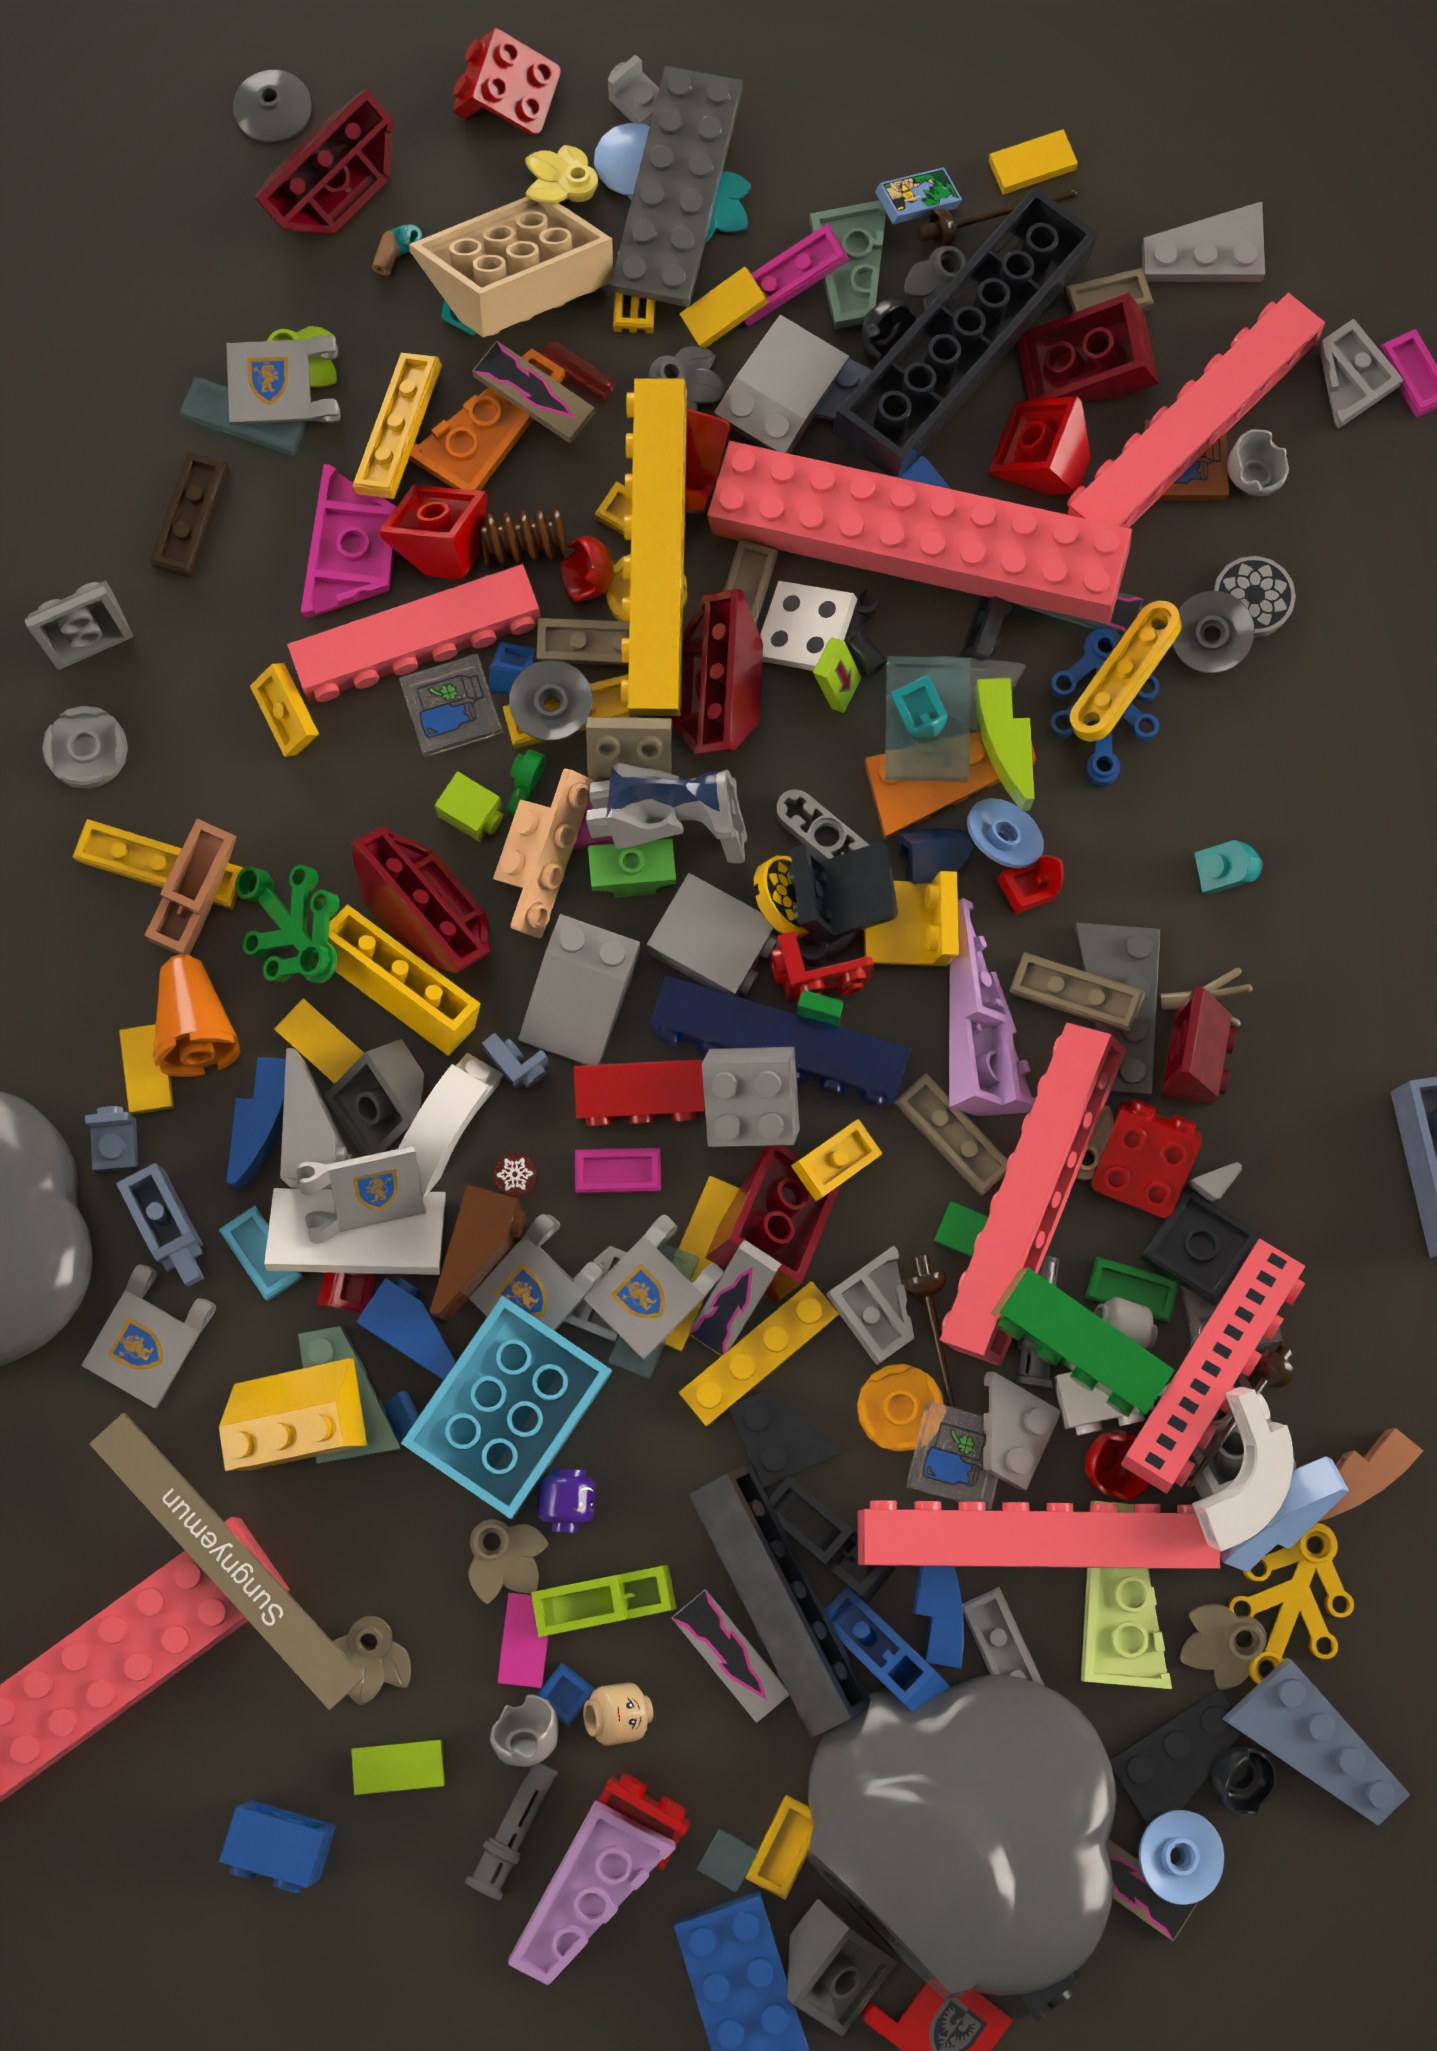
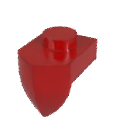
(1034, 884)

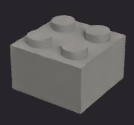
(750, 1096)

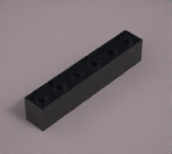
(780, 1600)

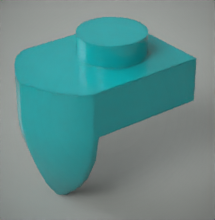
(920, 708)
(1227, 866)

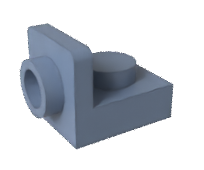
(507, 1060)
(113, 1139)

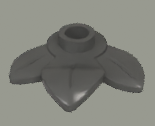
(929, 277)
(693, 366)

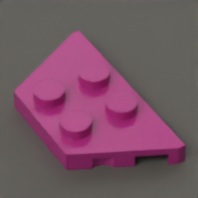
(346, 550)

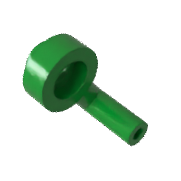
(527, 773)

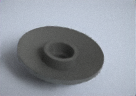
(277, 119)
(1219, 612)
(547, 682)

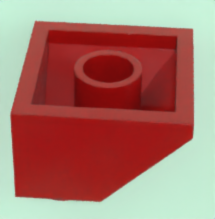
(1044, 446)
(438, 529)

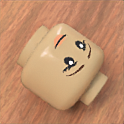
(617, 1713)

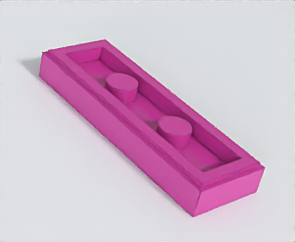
(798, 269)

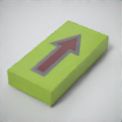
(837, 674)

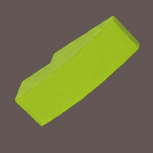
(1005, 739)
(603, 1600)

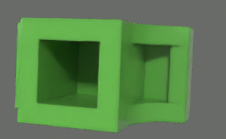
(633, 869)

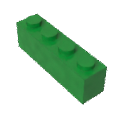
(1082, 1342)

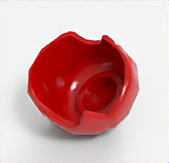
(587, 570)
(1105, 1467)

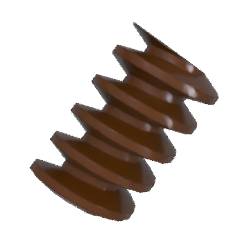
(523, 536)

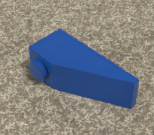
(408, 1326)
(883, 1651)

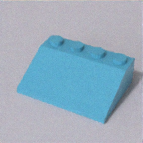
(507, 1407)

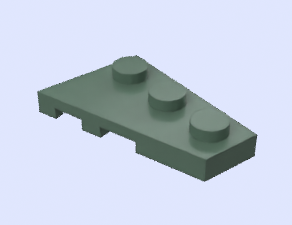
(854, 285)
(334, 1345)

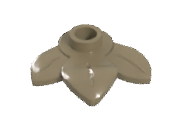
(507, 1565)
(1216, 1646)
(377, 1663)

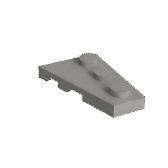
(1209, 250)

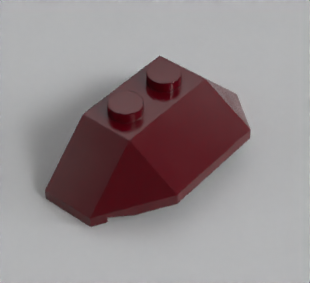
(332, 169)
(720, 675)
(420, 900)

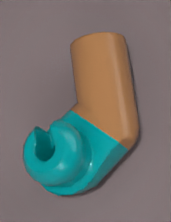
(394, 244)

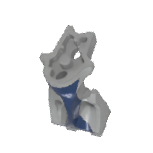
(649, 803)

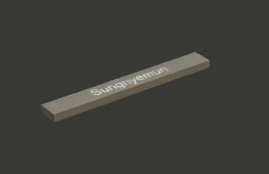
(227, 1561)

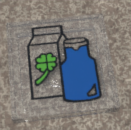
(450, 705)
(951, 1456)

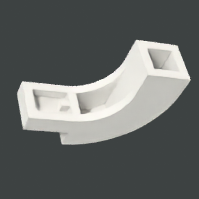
(447, 1114)
(1262, 1481)

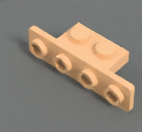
(540, 851)

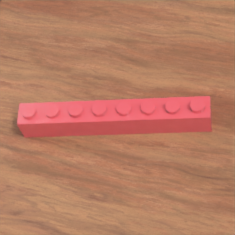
(1200, 415)
(1034, 1186)
(1033, 1537)

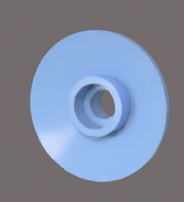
(1199, 1861)

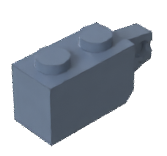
(163, 1221)

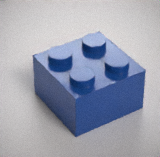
(277, 1845)

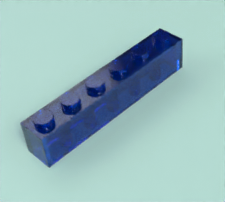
(822, 1051)

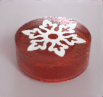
(515, 1175)

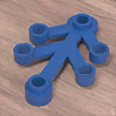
(1093, 659)

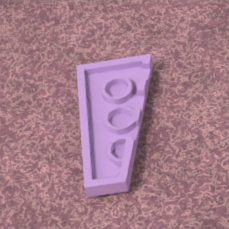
(595, 1876)

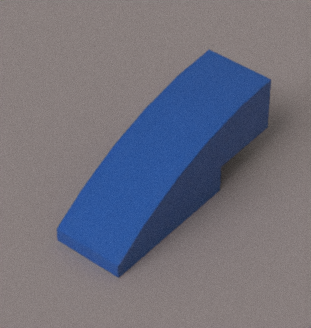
(257, 1122)
(940, 1599)

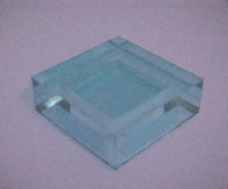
(727, 1860)

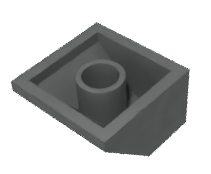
(378, 1097)
(834, 1968)

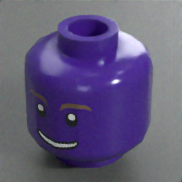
(566, 1499)

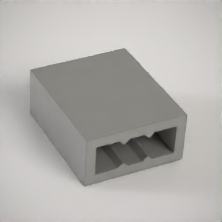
(712, 938)

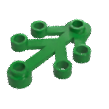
(316, 955)

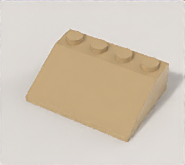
(515, 263)

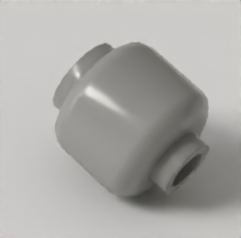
(1130, 1319)

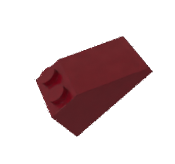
(1090, 353)
(1198, 1049)
(776, 1217)

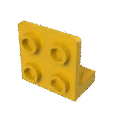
(924, 927)

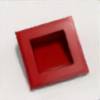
(347, 1291)

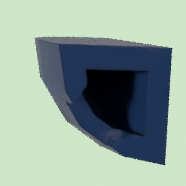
(934, 851)

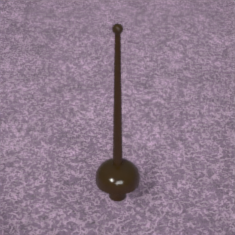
(943, 226)
(925, 1285)
(1271, 1371)

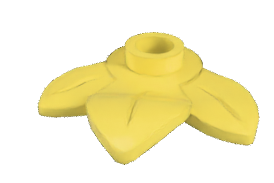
(561, 176)

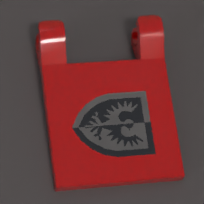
(941, 2023)

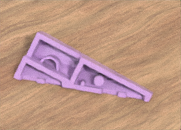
(982, 1054)

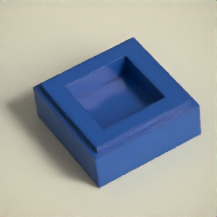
(566, 1693)

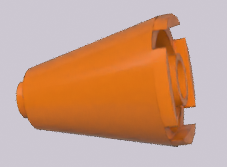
(191, 1021)

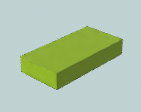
(398, 1767)

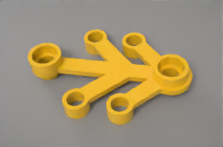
(1297, 1597)

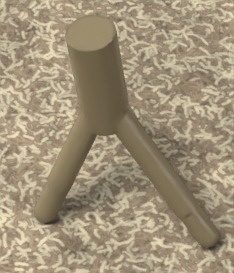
(1174, 1000)

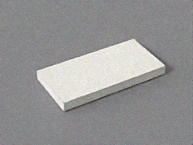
(387, 1247)

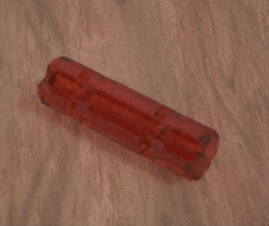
(579, 369)

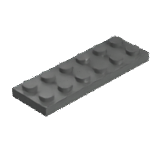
(677, 186)

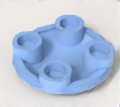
(620, 157)

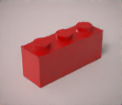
(639, 1091)

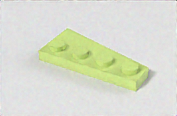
(1122, 1627)

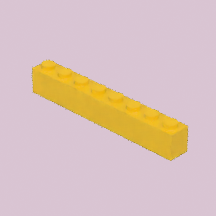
(656, 547)

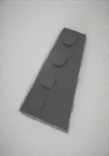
(1132, 959)

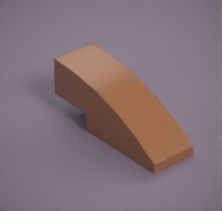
(191, 888)
(1378, 1469)

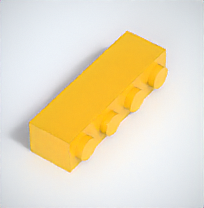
(401, 981)

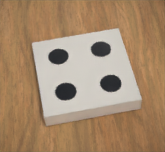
(803, 622)

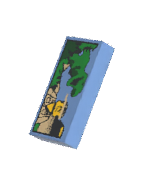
(917, 195)

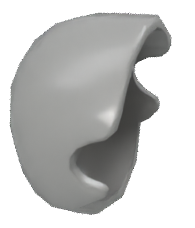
(1257, 463)
(525, 1732)

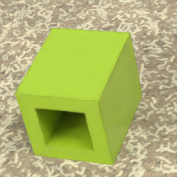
(470, 807)

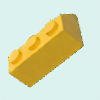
(292, 1417)

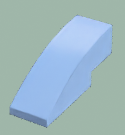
(1311, 1495)

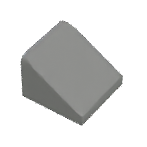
(1215, 1183)

